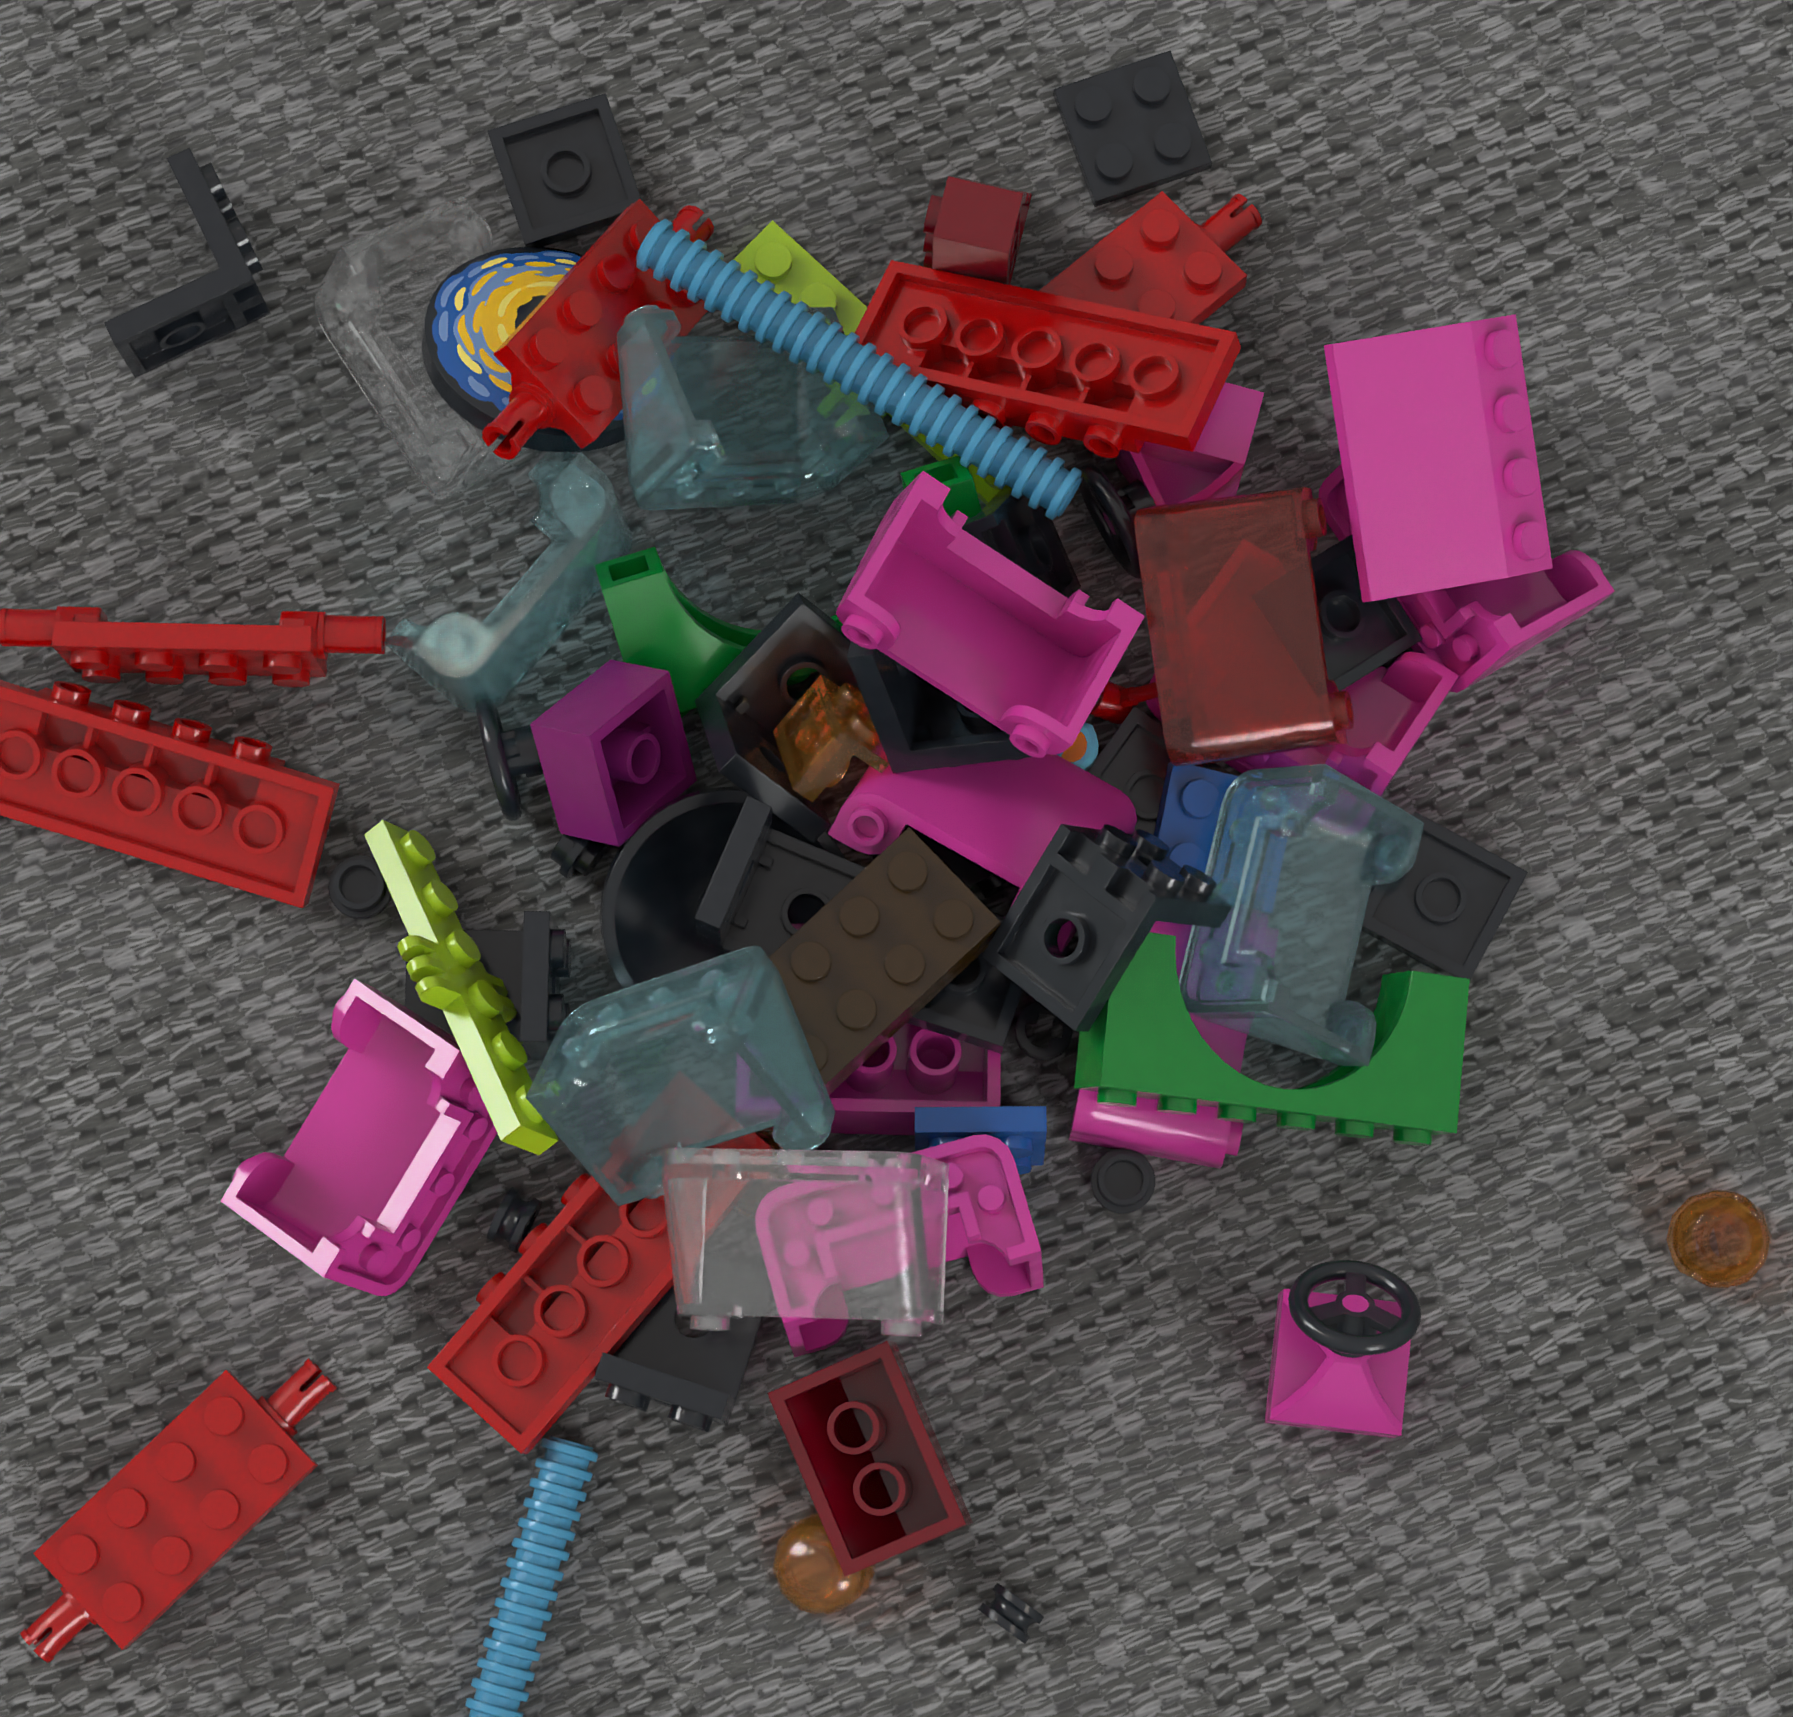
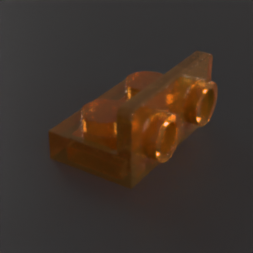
(823, 736)

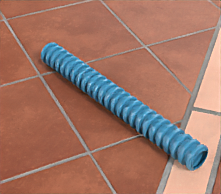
(857, 368)
(531, 1579)

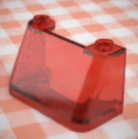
(1238, 627)

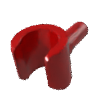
(1117, 701)

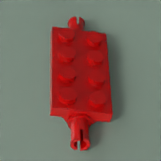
(1163, 262)
(567, 346)
(169, 650)
(176, 1509)

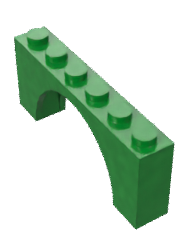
(671, 633)
(1153, 1051)

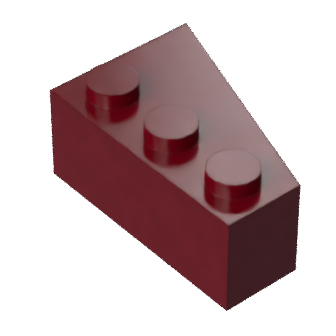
(975, 229)

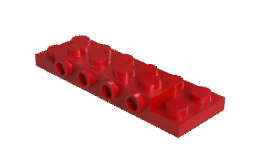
(1052, 359)
(162, 790)
(561, 1307)

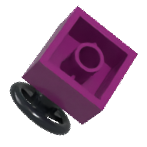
(604, 748)

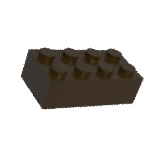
(880, 954)

